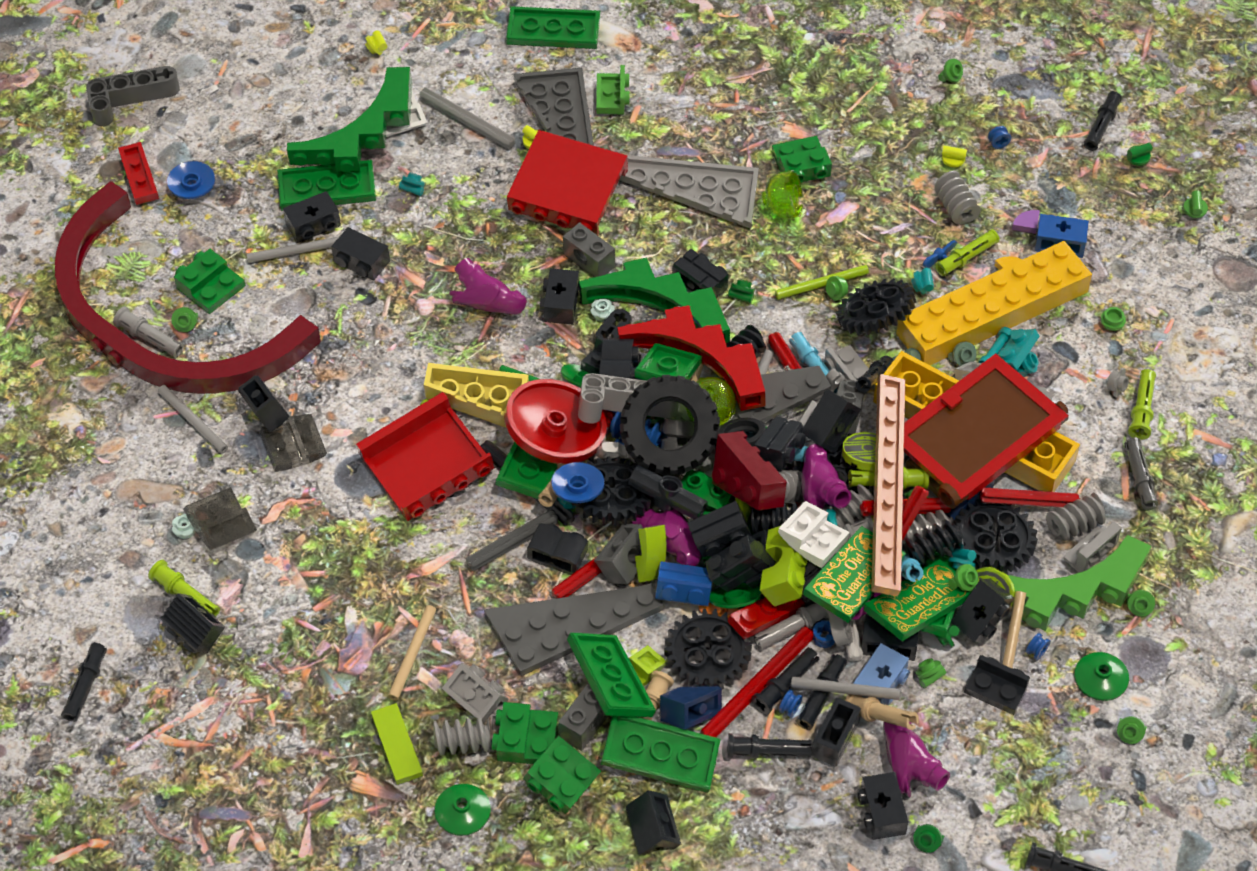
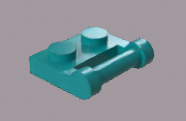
(1017, 348)

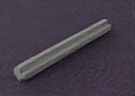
(467, 118)

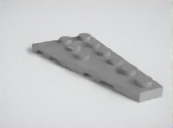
(710, 187)

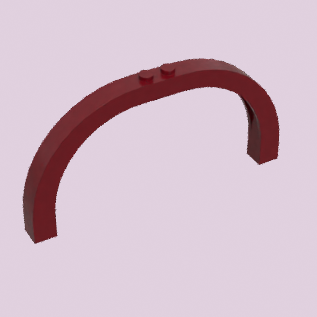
(181, 376)

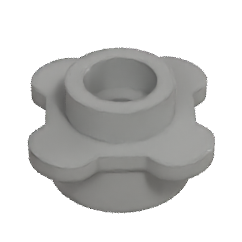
(1117, 382)

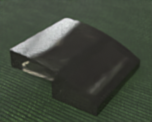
(293, 443)
(219, 519)

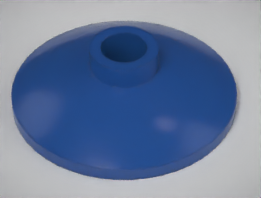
(191, 180)
(577, 482)

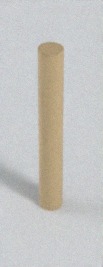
(1014, 628)

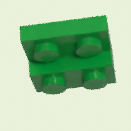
(804, 157)
(208, 281)
(523, 733)
(561, 775)

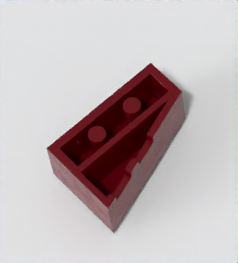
(745, 474)

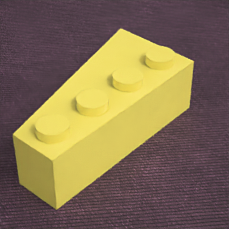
(473, 390)

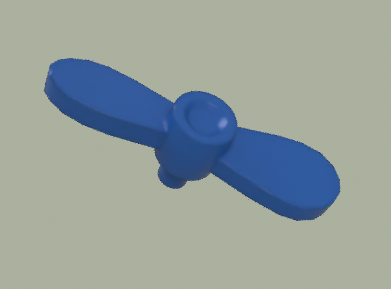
(939, 254)

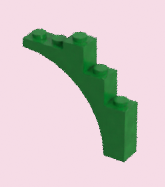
(368, 131)
(665, 292)

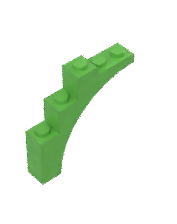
(1075, 593)

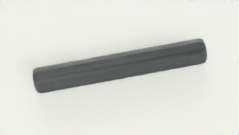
(509, 541)

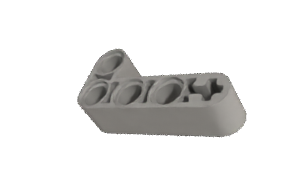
(611, 393)

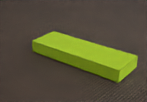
(396, 744)

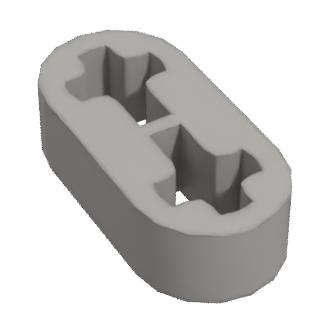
(840, 630)

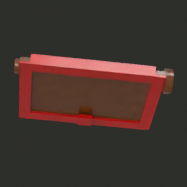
(980, 429)

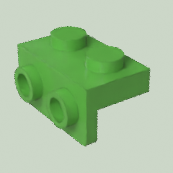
(611, 92)

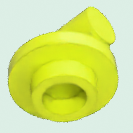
(376, 43)
(529, 135)
(953, 156)

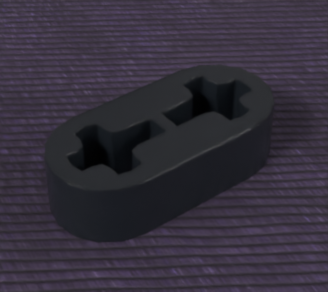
(609, 325)

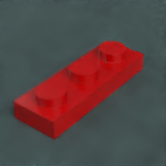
(138, 173)
(761, 616)

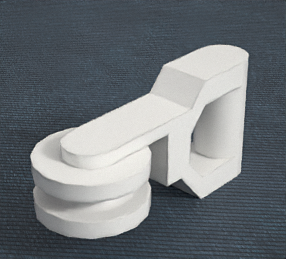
(614, 450)

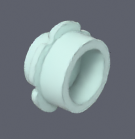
(601, 314)
(182, 532)

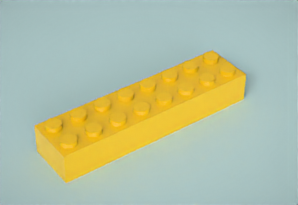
(995, 302)
(1041, 468)

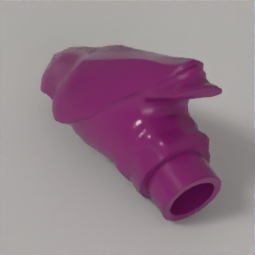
(485, 291)
(821, 481)
(678, 535)
(912, 760)

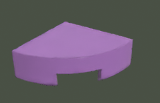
(1026, 221)

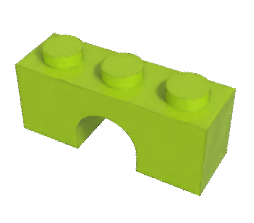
(786, 578)

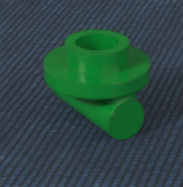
(1140, 154)
(742, 291)
(953, 631)
(927, 838)

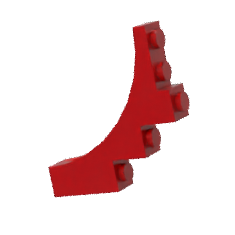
(733, 364)

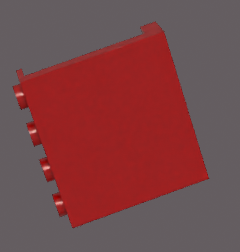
(566, 181)
(424, 457)

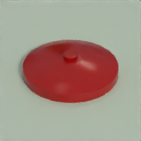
(547, 425)

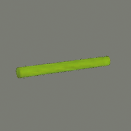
(820, 282)

